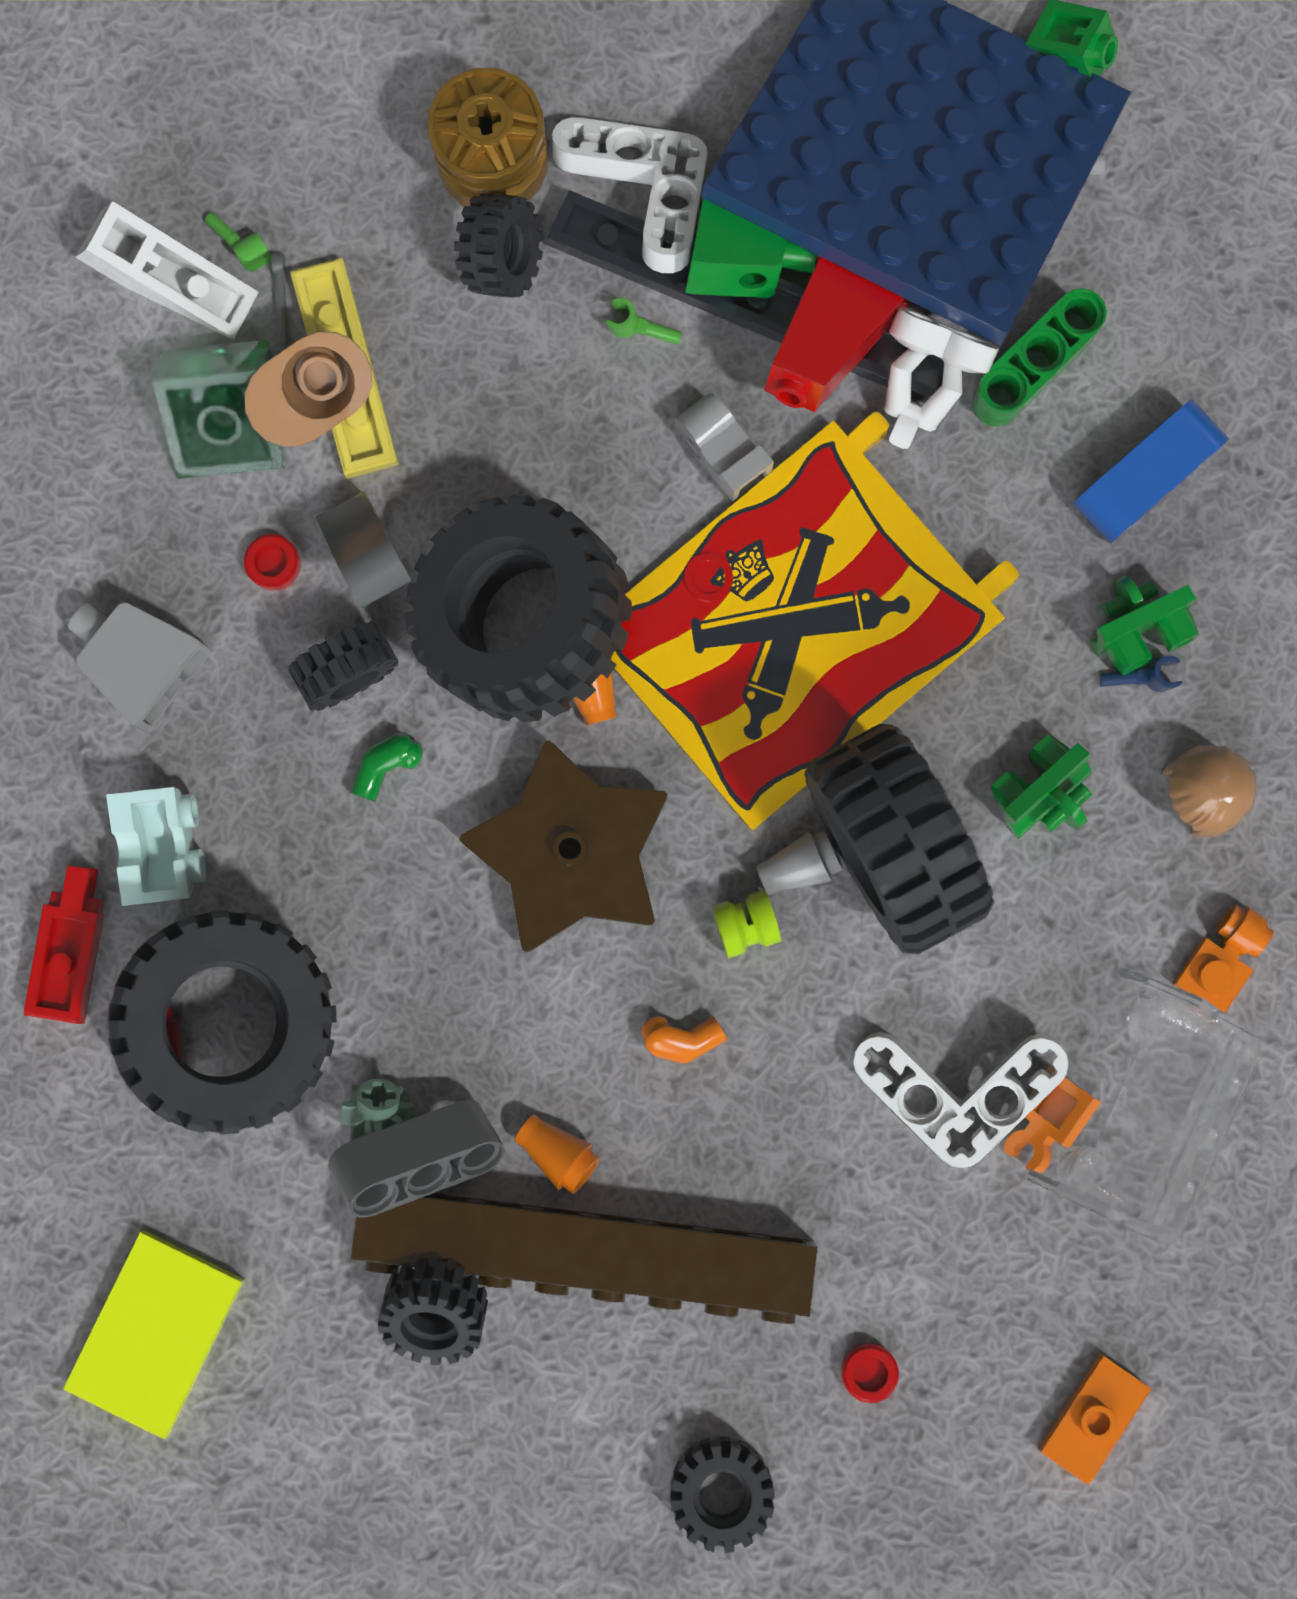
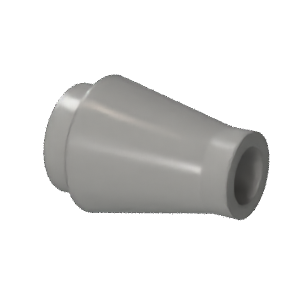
(801, 864)

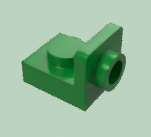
(1076, 35)

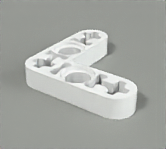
(654, 167)
(951, 1111)

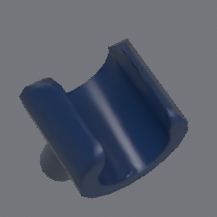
(1149, 676)

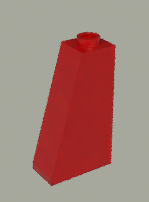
(829, 334)

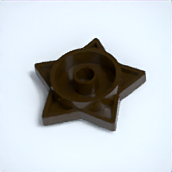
(601, 880)

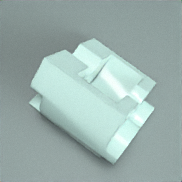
(156, 845)

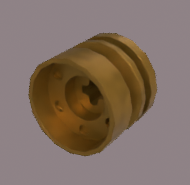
(504, 162)

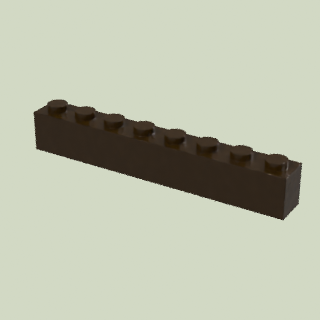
(595, 1253)

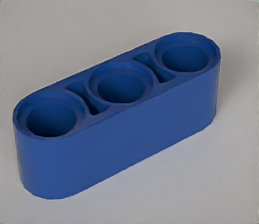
(1151, 470)

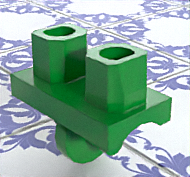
(1167, 615)
(1051, 797)

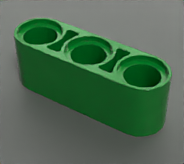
(1053, 338)

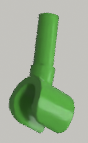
(250, 250)
(639, 325)

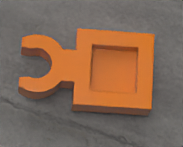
(1055, 1118)

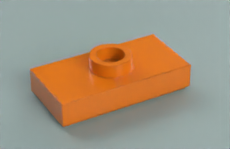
(1094, 1419)

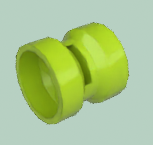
(733, 926)

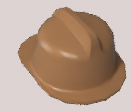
(308, 389)

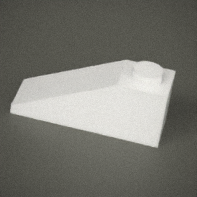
(165, 271)

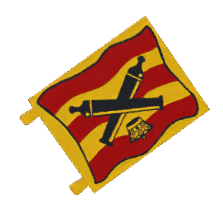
(825, 630)

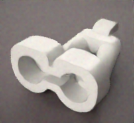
(923, 338)

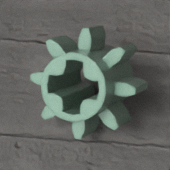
(374, 1107)

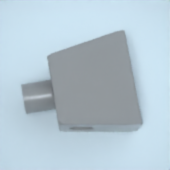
(135, 660)

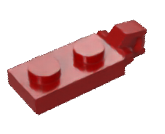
(66, 950)

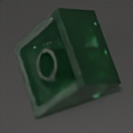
(204, 409)

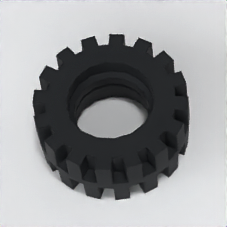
(498, 245)

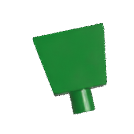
(739, 256)

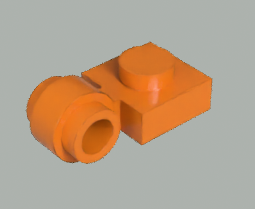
(1215, 970)

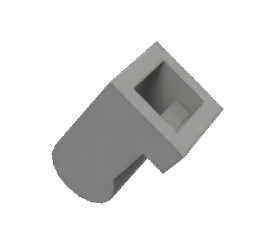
(723, 447)

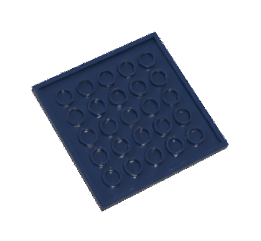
(919, 153)

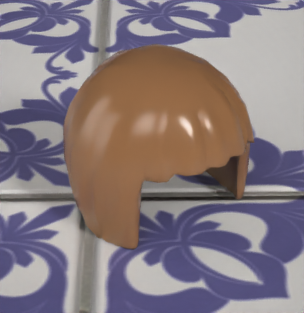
(1211, 788)

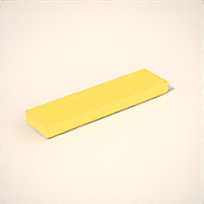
(329, 306)

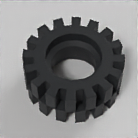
(343, 665)
(433, 1312)
(732, 1527)

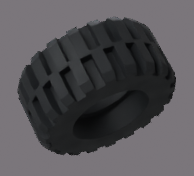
(468, 570)
(900, 838)
(238, 1100)

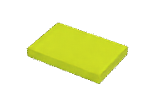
(154, 1334)

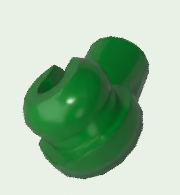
(381, 758)

